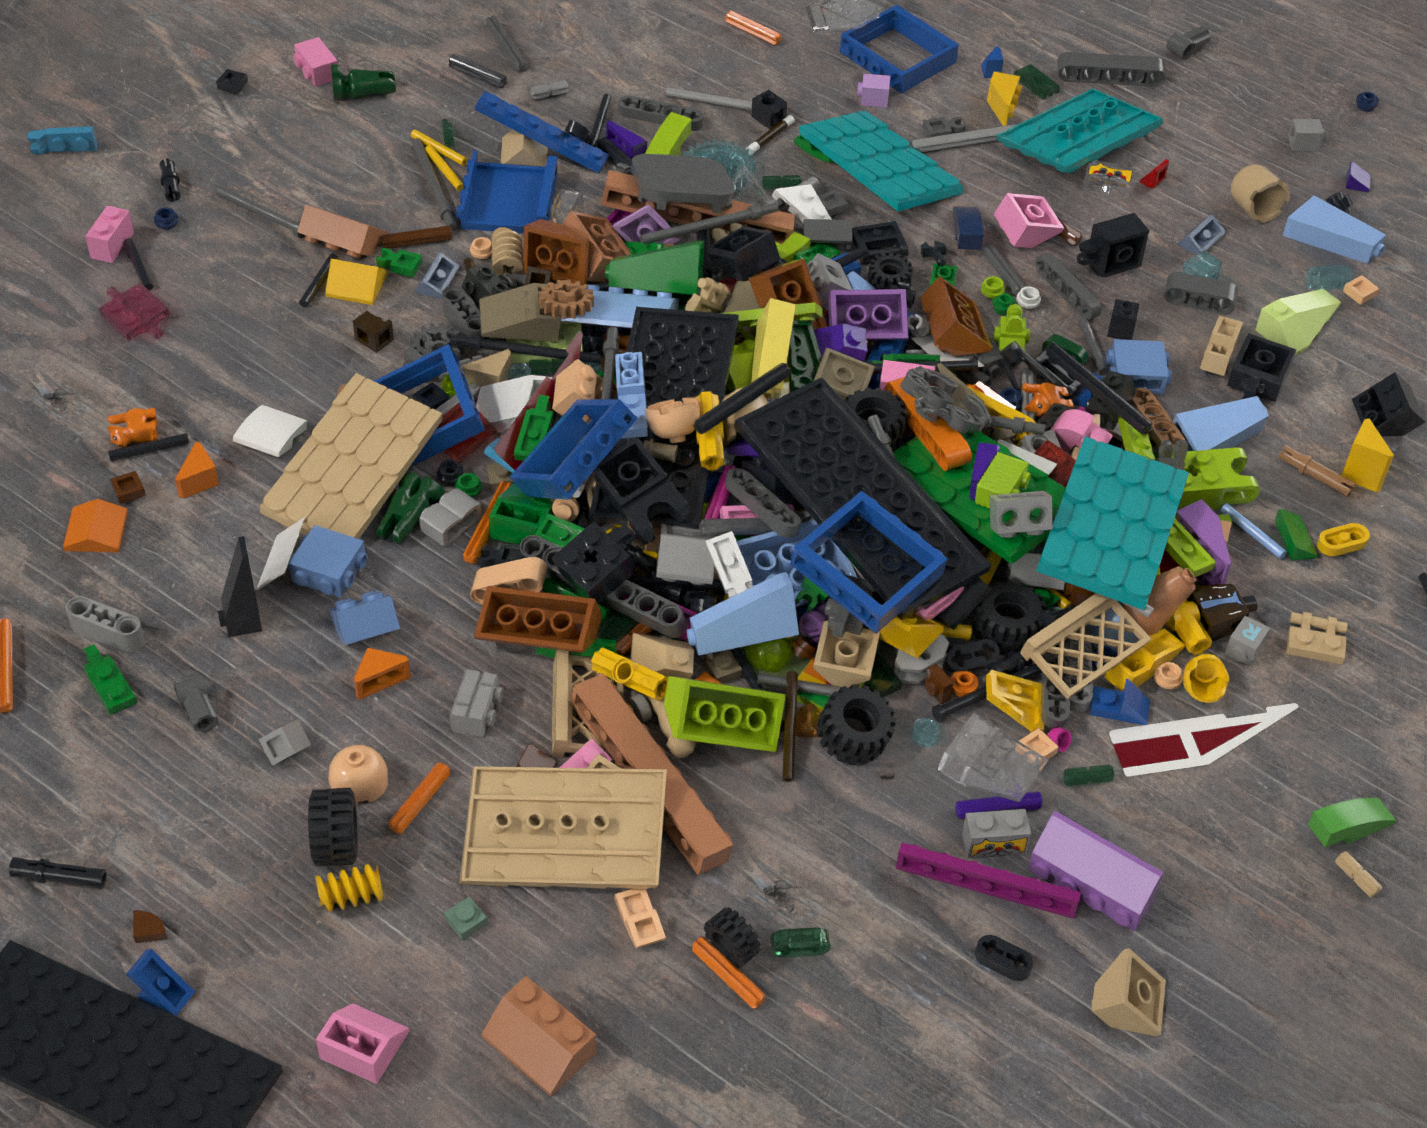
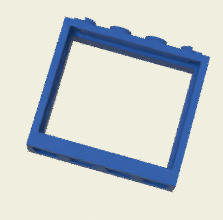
(897, 18)
(425, 370)
(535, 471)
(844, 590)

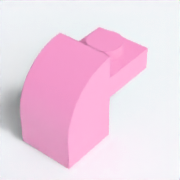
(1074, 426)

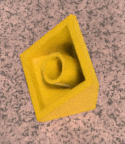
(354, 281)
(1368, 458)
(911, 634)

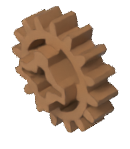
(566, 299)

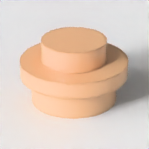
(481, 248)
(566, 509)
(1168, 675)

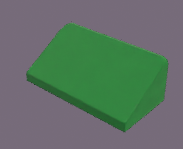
(1295, 535)

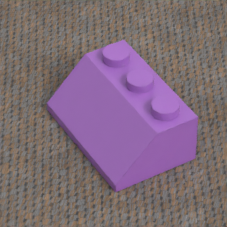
(878, 311)

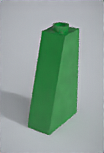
(663, 269)

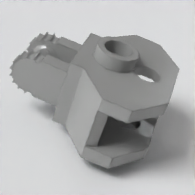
(910, 669)

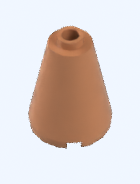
(1166, 596)

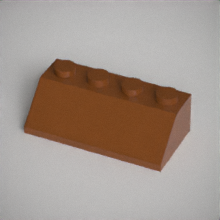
(954, 320)
(538, 619)

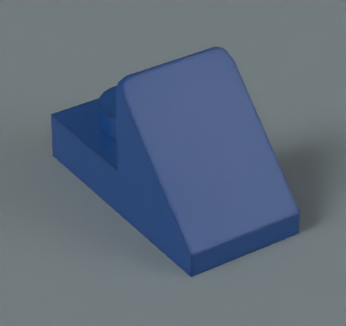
(1123, 705)
(159, 983)

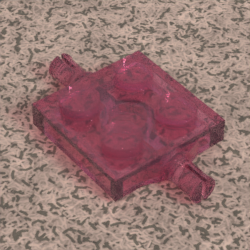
(134, 312)

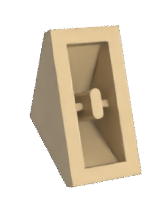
(488, 369)

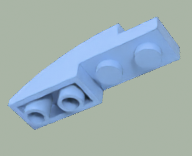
(632, 390)

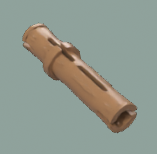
(1307, 465)

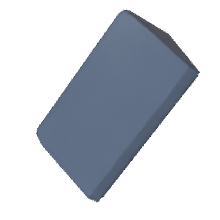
(1202, 235)
(437, 276)

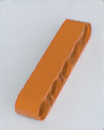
(938, 437)

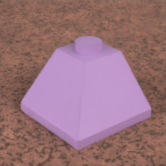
(643, 222)

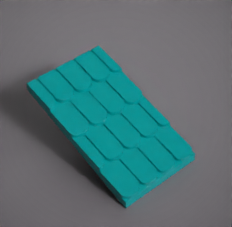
(1079, 130)
(881, 160)
(1113, 523)

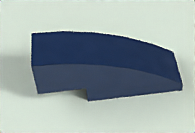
(968, 227)

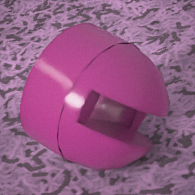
(1061, 738)

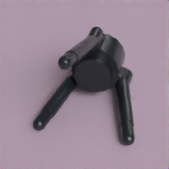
(1015, 355)

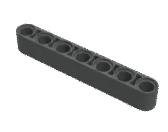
(631, 607)

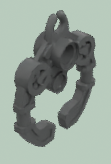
(935, 402)

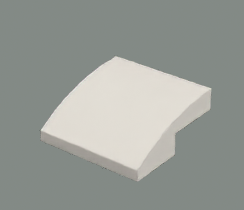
(270, 430)

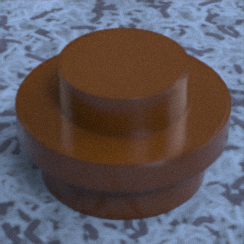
(803, 648)

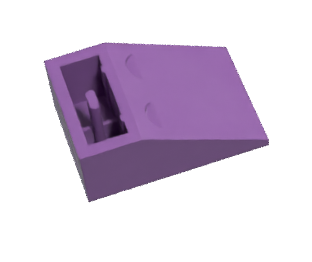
(1207, 531)

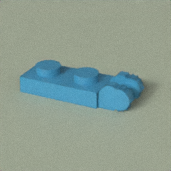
(62, 140)

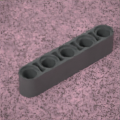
(1111, 69)

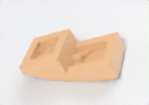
(639, 917)

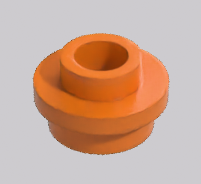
(961, 688)

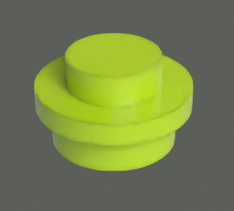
(992, 287)

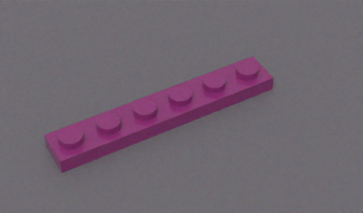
(988, 880)

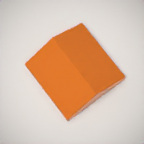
(95, 527)

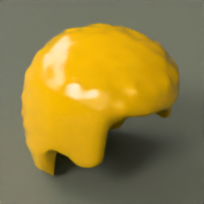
(1205, 678)

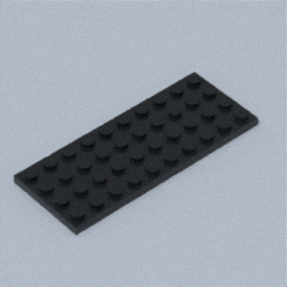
(681, 359)
(832, 456)
(116, 1055)

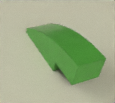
(1350, 820)

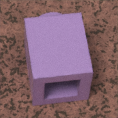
(874, 90)

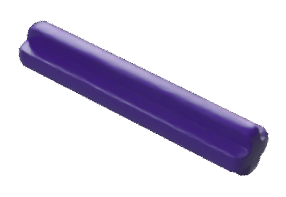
(1030, 801)

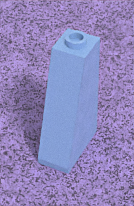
(1334, 231)
(1222, 424)
(747, 618)

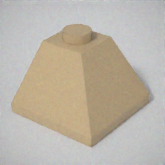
(663, 655)
(1130, 995)

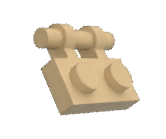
(710, 298)
(1317, 644)

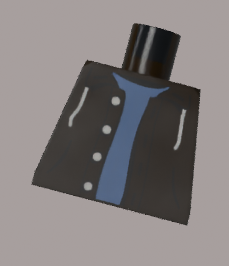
(1221, 608)

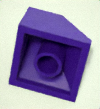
(843, 339)

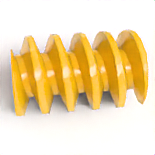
(349, 887)

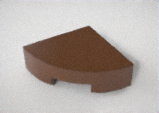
(147, 927)

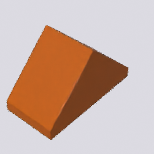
(196, 473)
(379, 671)

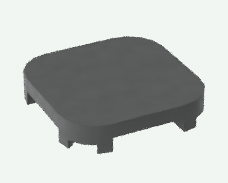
(682, 180)

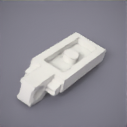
(729, 564)

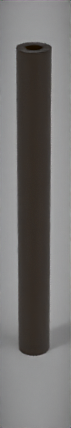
(790, 726)

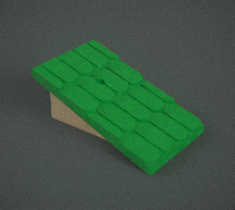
(952, 489)

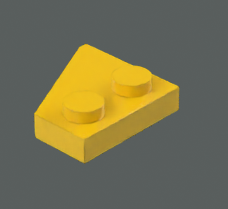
(1016, 698)

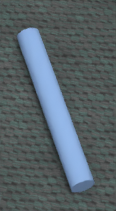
(1254, 531)

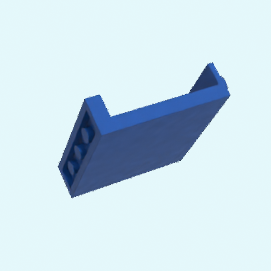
(506, 195)

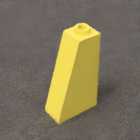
(772, 340)

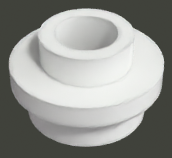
(1028, 298)

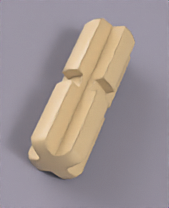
(1361, 877)

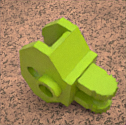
(1011, 329)

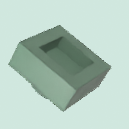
(465, 918)

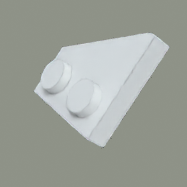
(802, 201)

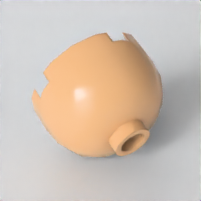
(673, 418)
(361, 770)

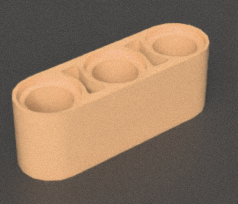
(519, 574)

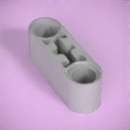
(105, 624)

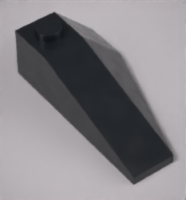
(238, 598)

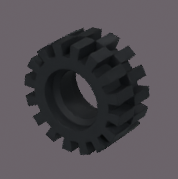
(889, 264)
(732, 936)

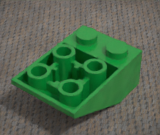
(517, 515)

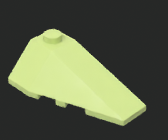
(1297, 318)

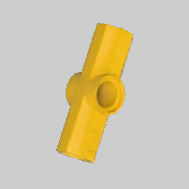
(712, 441)
(1189, 628)
(630, 673)

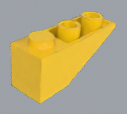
(1004, 95)

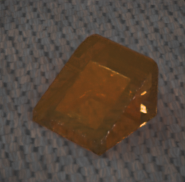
(807, 721)

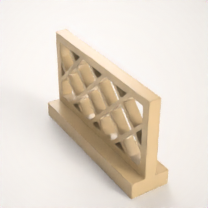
(1067, 626)
(562, 709)

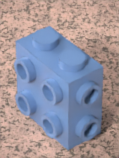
(1143, 361)
(327, 561)

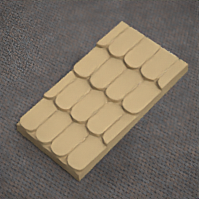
(351, 460)
(564, 827)

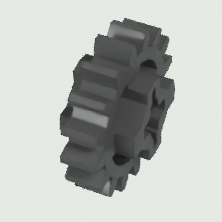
(435, 338)

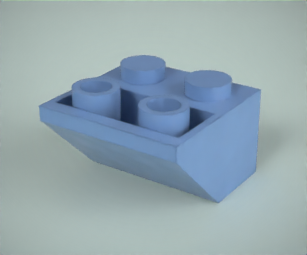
(365, 617)

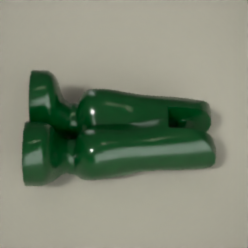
(361, 83)
(407, 506)

